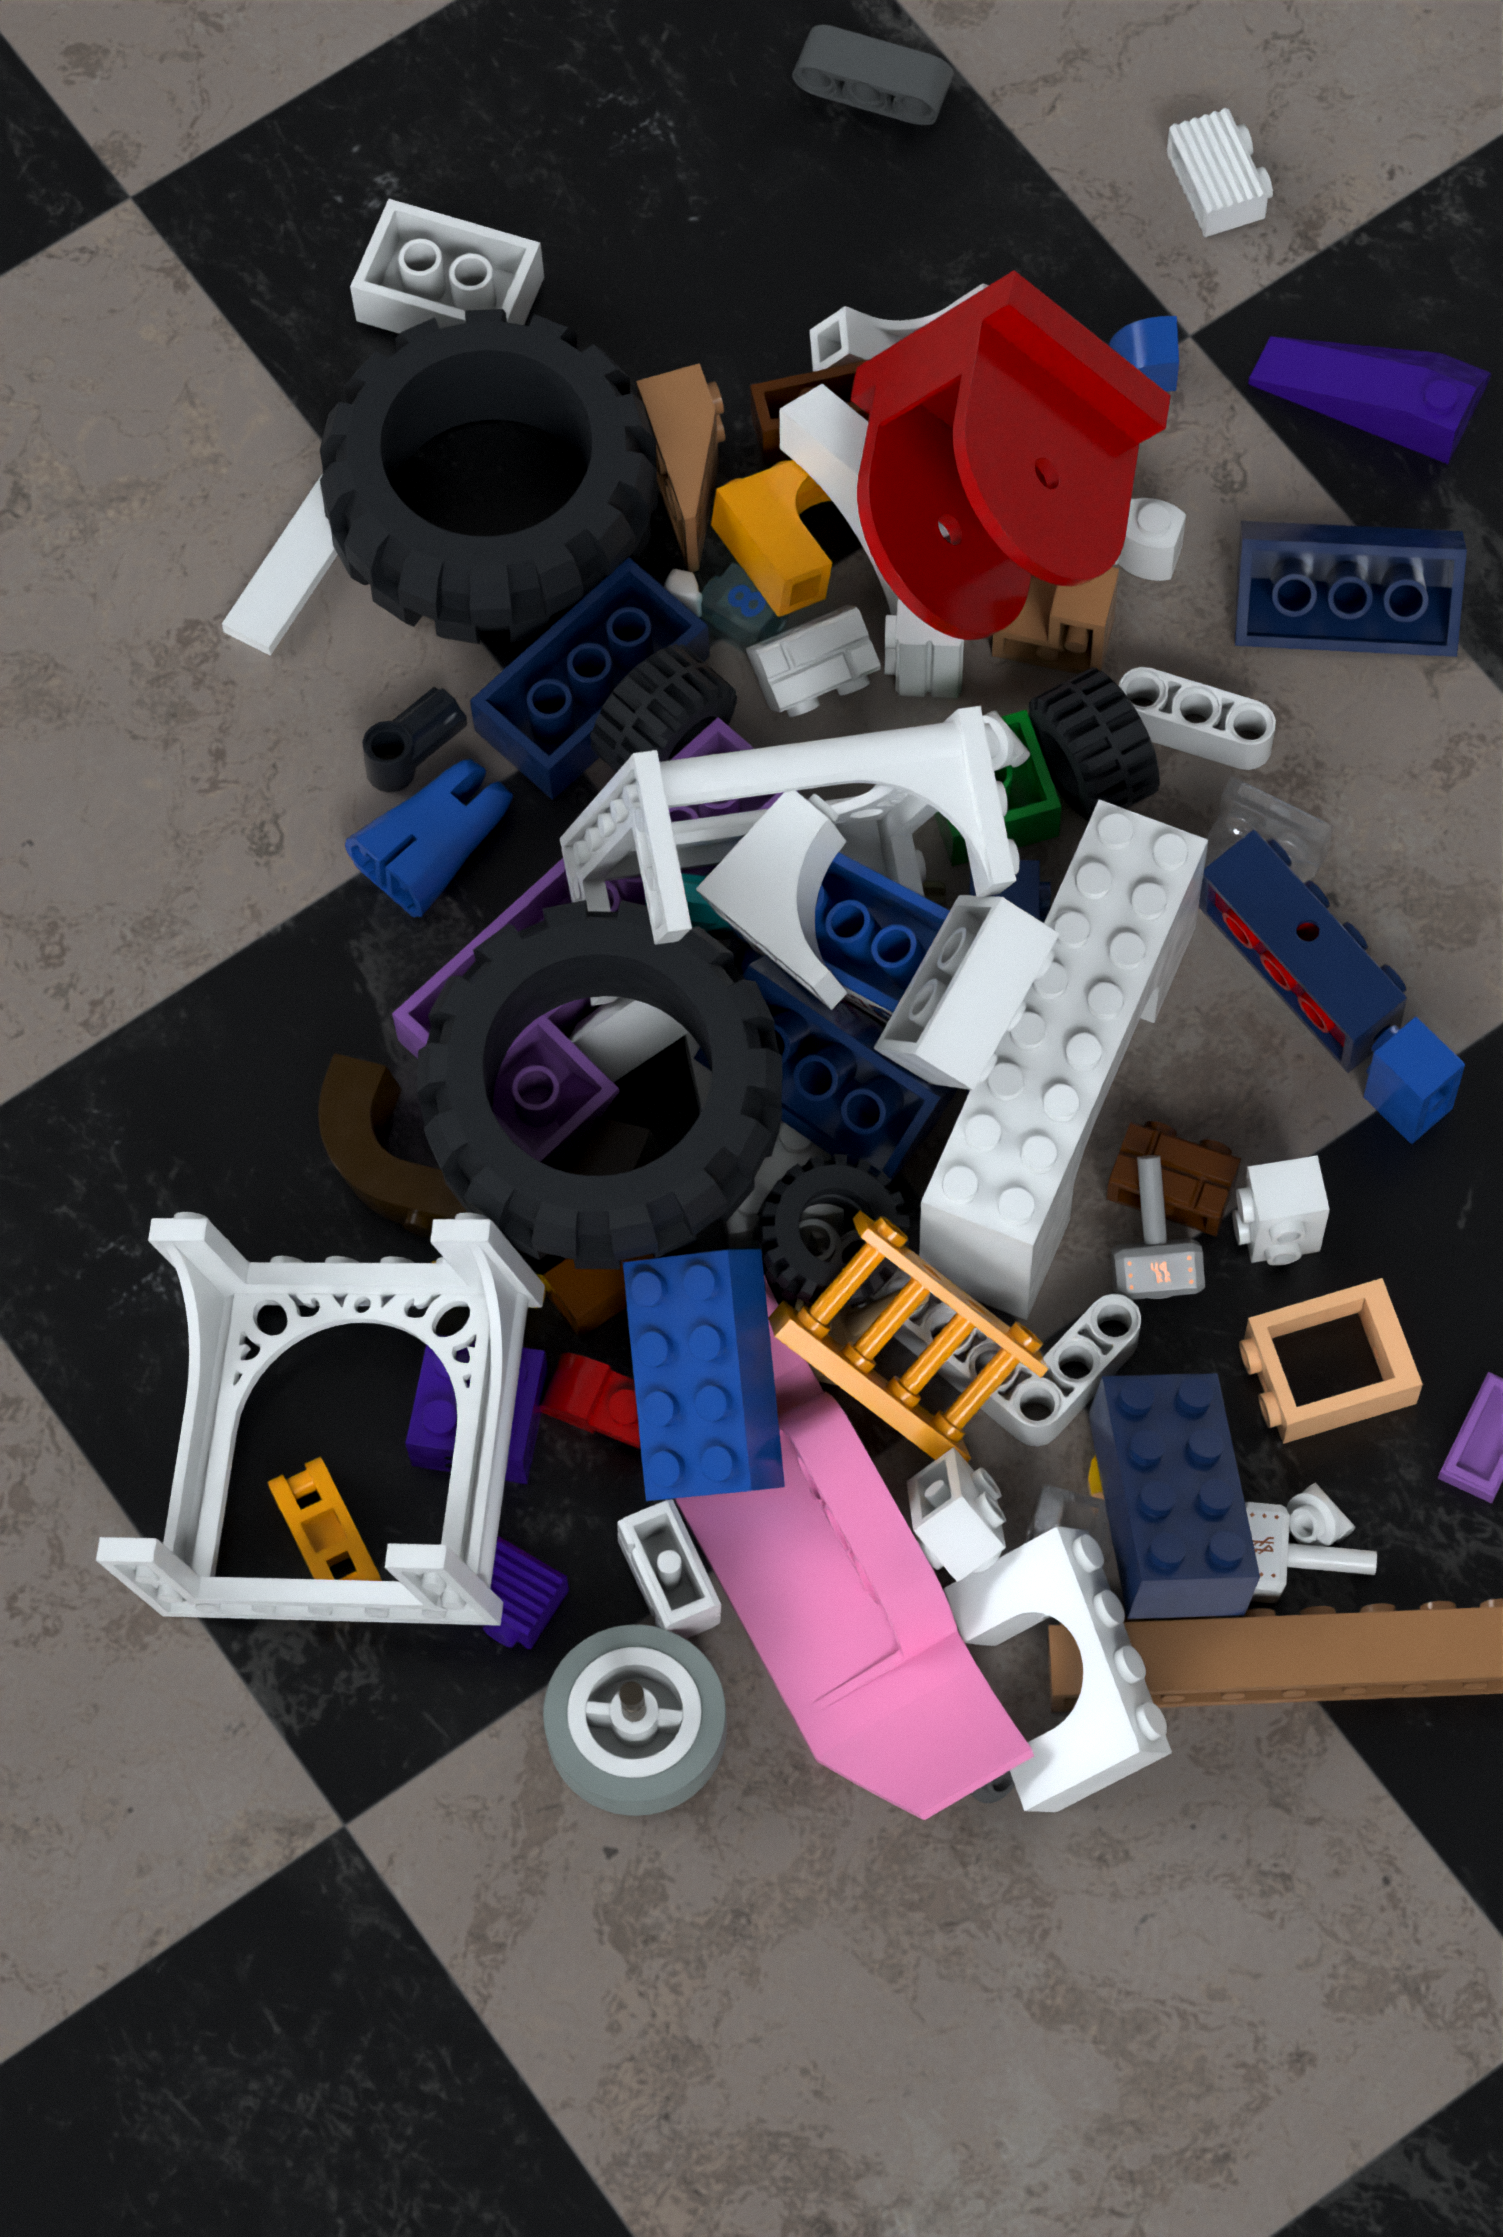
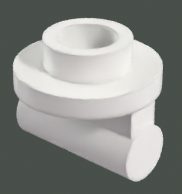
(1008, 746)
(1317, 1519)

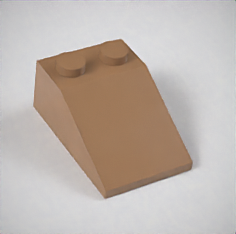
(687, 437)

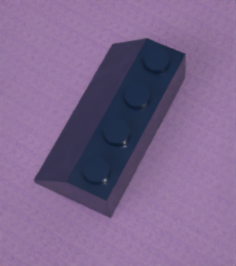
(1349, 588)
(838, 1084)

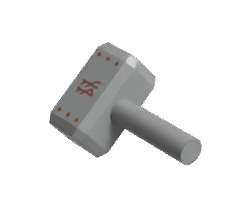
(1157, 1265)

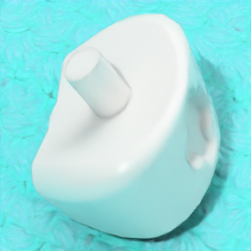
(686, 589)

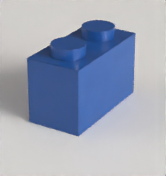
(1412, 1078)

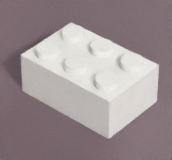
(440, 267)
(968, 991)

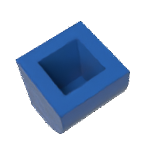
(1151, 348)

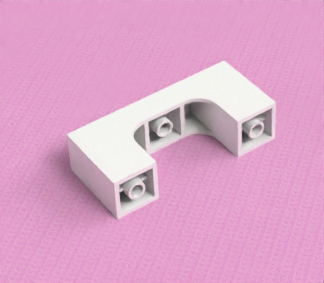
(1022, 1132)

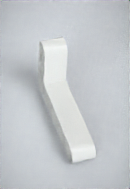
(1059, 1393)

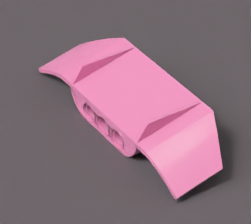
(853, 1613)

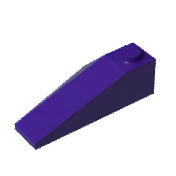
(1389, 392)

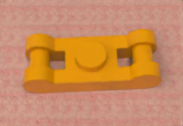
(324, 1528)

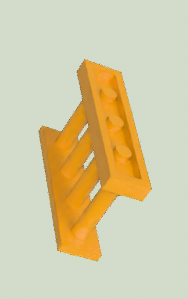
(853, 1364)

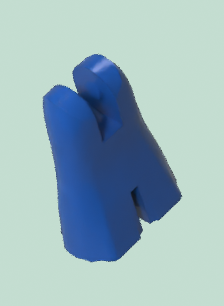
(429, 837)

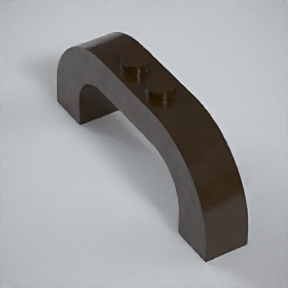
(354, 1125)

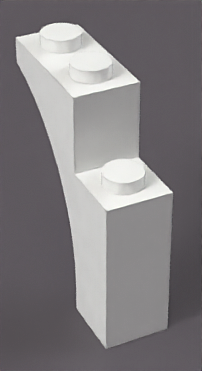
(829, 444)

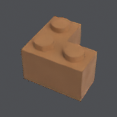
(1062, 625)

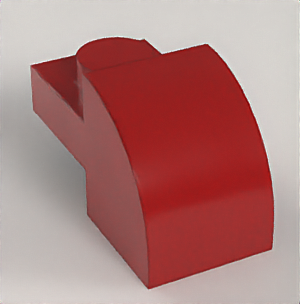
(593, 1398)

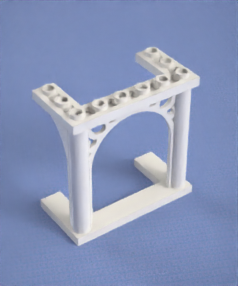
(915, 775)
(222, 1306)

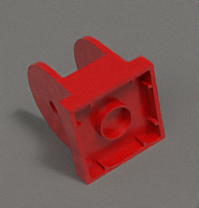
(1011, 439)

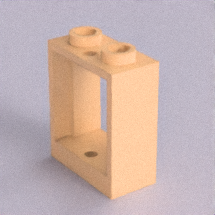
(1400, 1376)

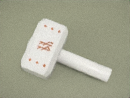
(1274, 1554)

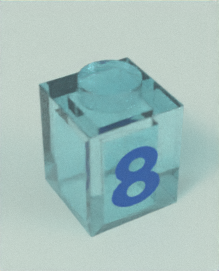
(738, 610)

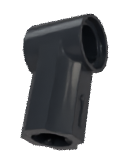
(413, 737)

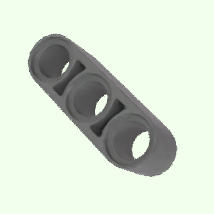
(873, 75)

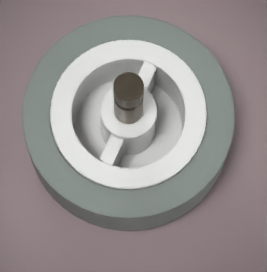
(635, 1719)

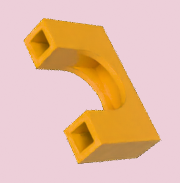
(767, 538)

